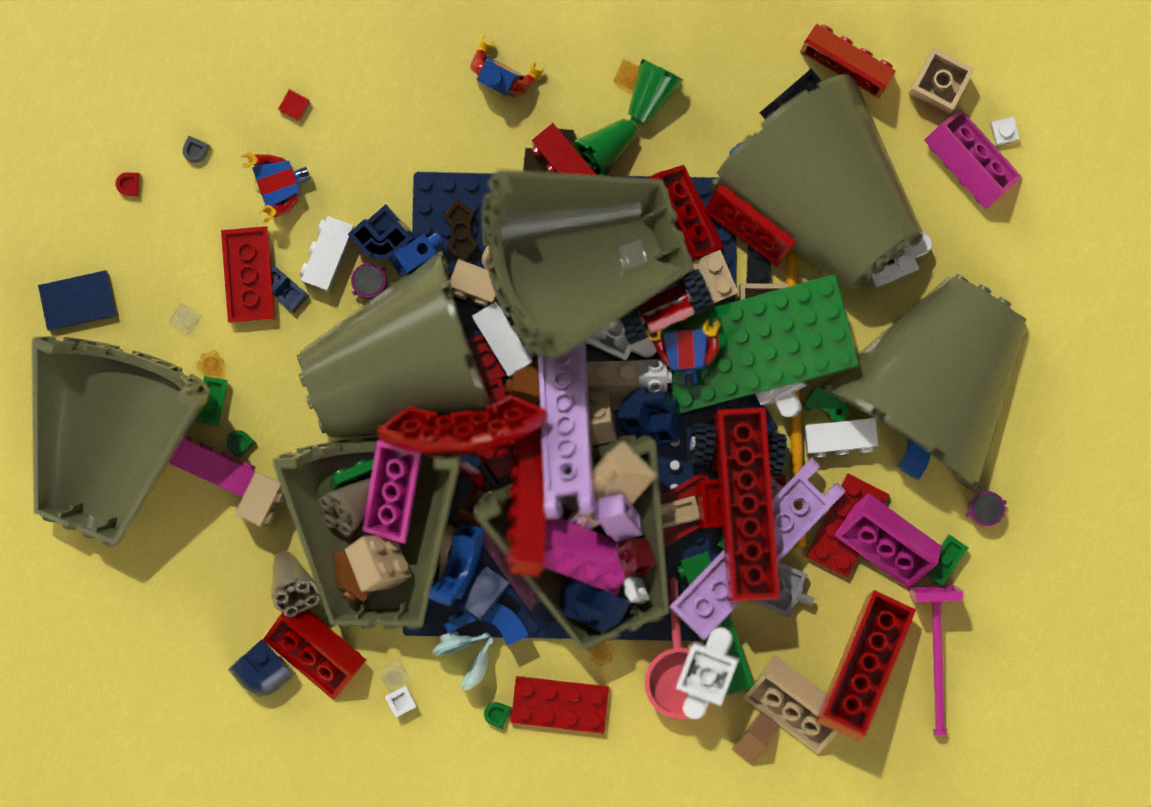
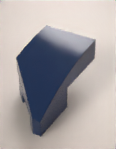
(286, 290)

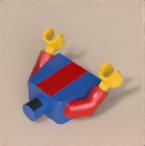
(501, 76)
(276, 182)
(687, 349)

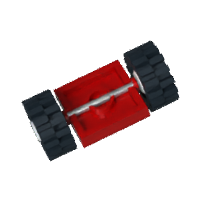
(667, 308)
(703, 448)

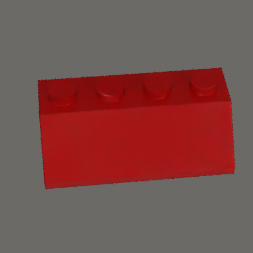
(844, 58)
(691, 220)
(315, 651)

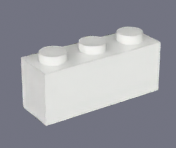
(326, 254)
(502, 339)
(840, 437)

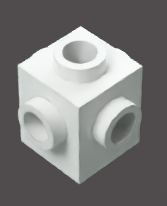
(654, 375)

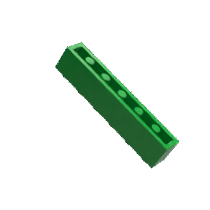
(741, 679)

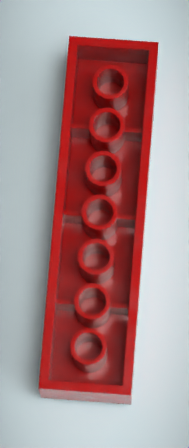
(746, 505)

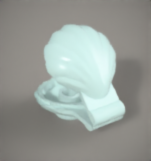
(453, 642)

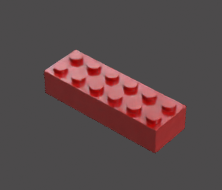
(865, 665)

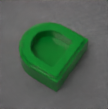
(239, 442)
(496, 714)

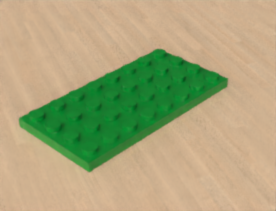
(770, 343)

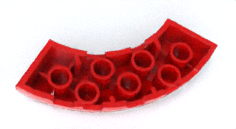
(463, 431)

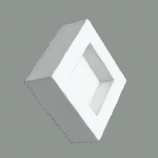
(1004, 131)
(635, 590)
(400, 701)

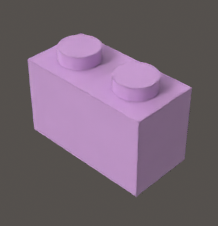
(618, 517)

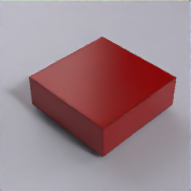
(294, 105)
(472, 474)

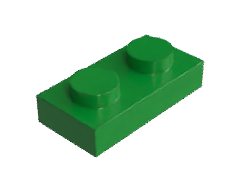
(212, 409)
(345, 477)
(950, 555)

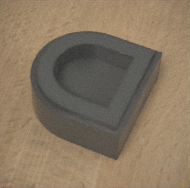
(195, 150)

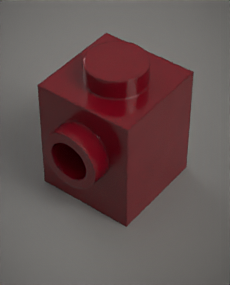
(636, 557)

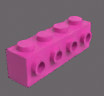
(213, 467)

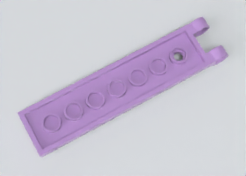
(566, 431)
(706, 601)

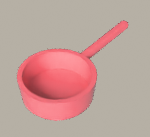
(667, 668)

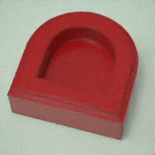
(128, 184)

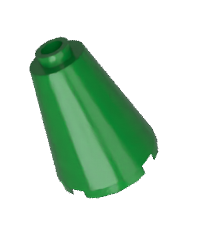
(651, 91)
(606, 146)

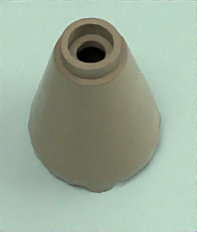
(346, 506)
(292, 585)

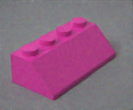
(972, 158)
(391, 492)
(889, 541)
(583, 554)

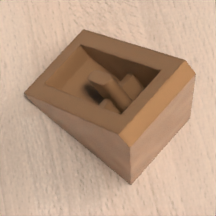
(756, 737)

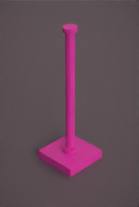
(936, 596)

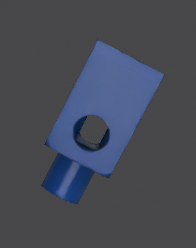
(408, 257)

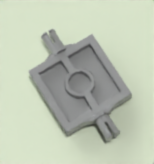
(790, 590)

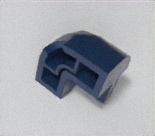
(381, 234)
(651, 415)
(592, 605)
(261, 670)

